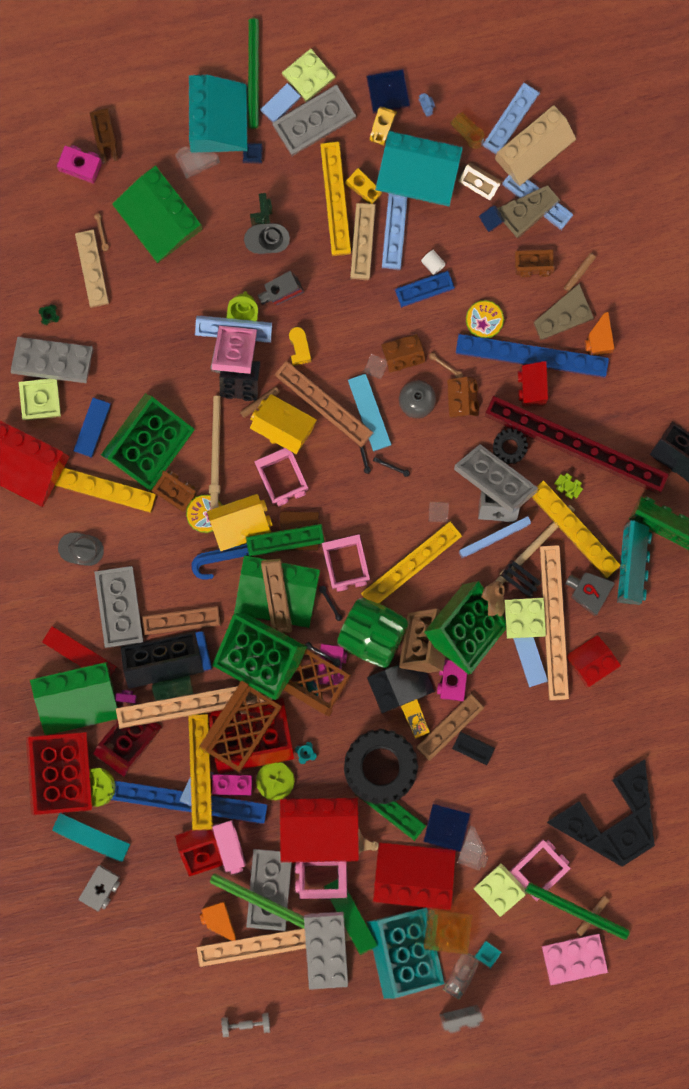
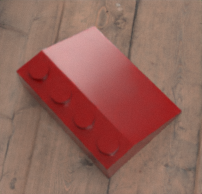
(28, 465)
(273, 746)
(58, 773)
(319, 830)
(414, 876)

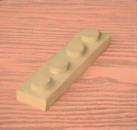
(362, 241)
(92, 268)

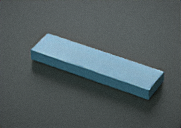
(369, 412)

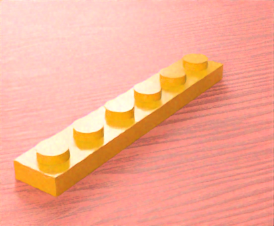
(335, 199)
(106, 490)
(575, 530)
(412, 564)
(199, 774)

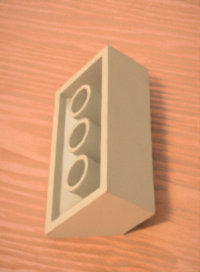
(536, 146)

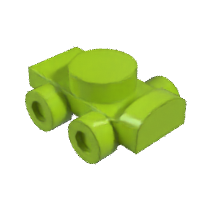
(571, 488)

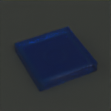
(388, 90)
(446, 828)

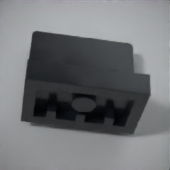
(240, 385)

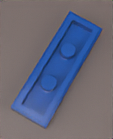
(424, 289)
(92, 427)

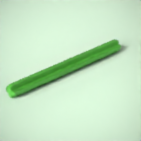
(257, 900)

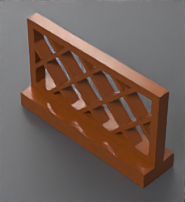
(309, 697)
(225, 718)

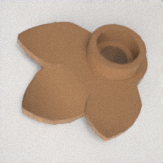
(494, 596)

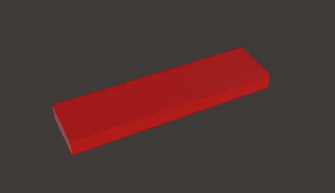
(74, 650)

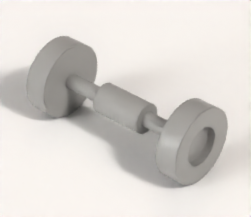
(245, 1024)

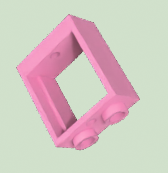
(272, 459)
(342, 543)
(229, 847)
(549, 847)
(316, 894)

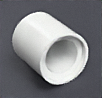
(433, 262)

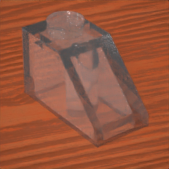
(195, 162)
(472, 851)
(461, 975)

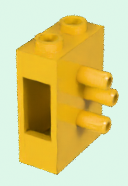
(282, 423)
(239, 520)

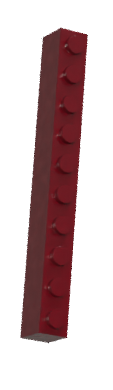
(576, 445)

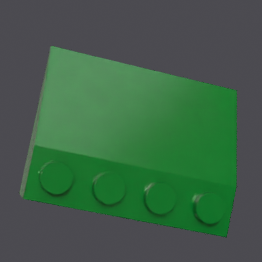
(157, 214)
(147, 441)
(662, 521)
(300, 588)
(465, 629)
(258, 655)
(75, 698)

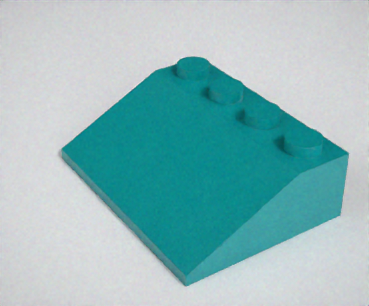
(217, 114)
(419, 168)
(633, 563)
(400, 954)

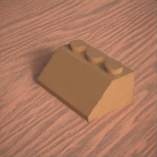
(417, 649)

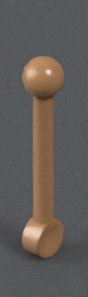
(105, 247)
(458, 374)

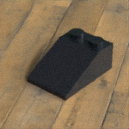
(398, 686)

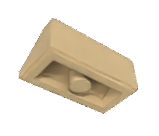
(480, 181)

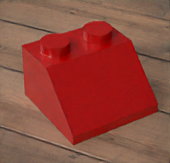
(533, 384)
(593, 661)
(198, 851)

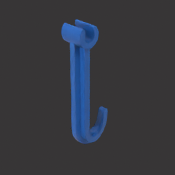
(217, 556)

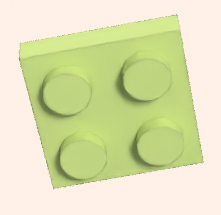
(308, 75)
(39, 399)
(525, 618)
(500, 890)

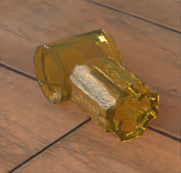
(467, 129)

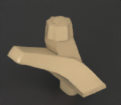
(365, 844)

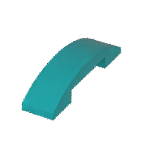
(91, 837)

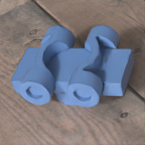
(427, 104)

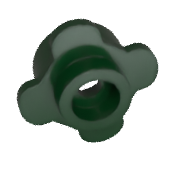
(49, 309)

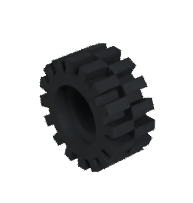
(518, 438)

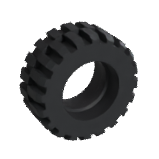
(380, 740)

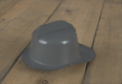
(266, 238)
(80, 549)

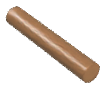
(580, 271)
(252, 407)
(597, 909)

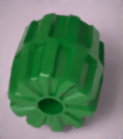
(372, 632)

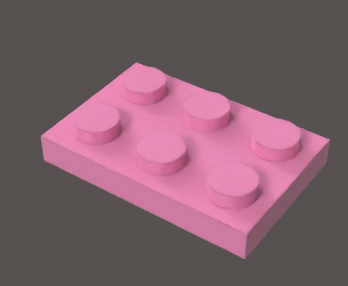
(234, 349)
(574, 959)

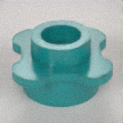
(300, 751)

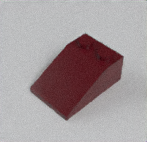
(124, 746)

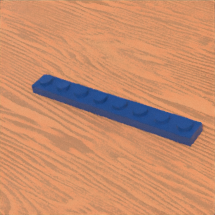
(529, 354)
(171, 800)

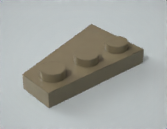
(526, 211)
(564, 315)

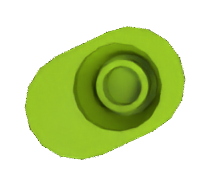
(242, 307)

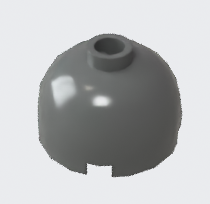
(417, 407)

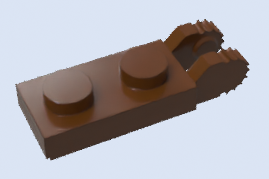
(103, 133)

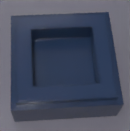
(253, 153)
(491, 218)

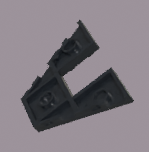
(627, 837)

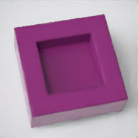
(126, 696)

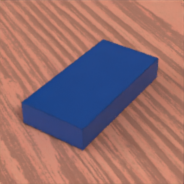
(203, 651)

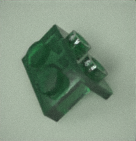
(266, 210)
(172, 688)

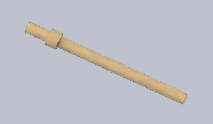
(214, 488)
(533, 547)

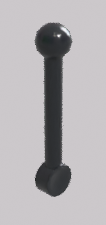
(367, 470)
(406, 473)
(322, 589)
(336, 662)

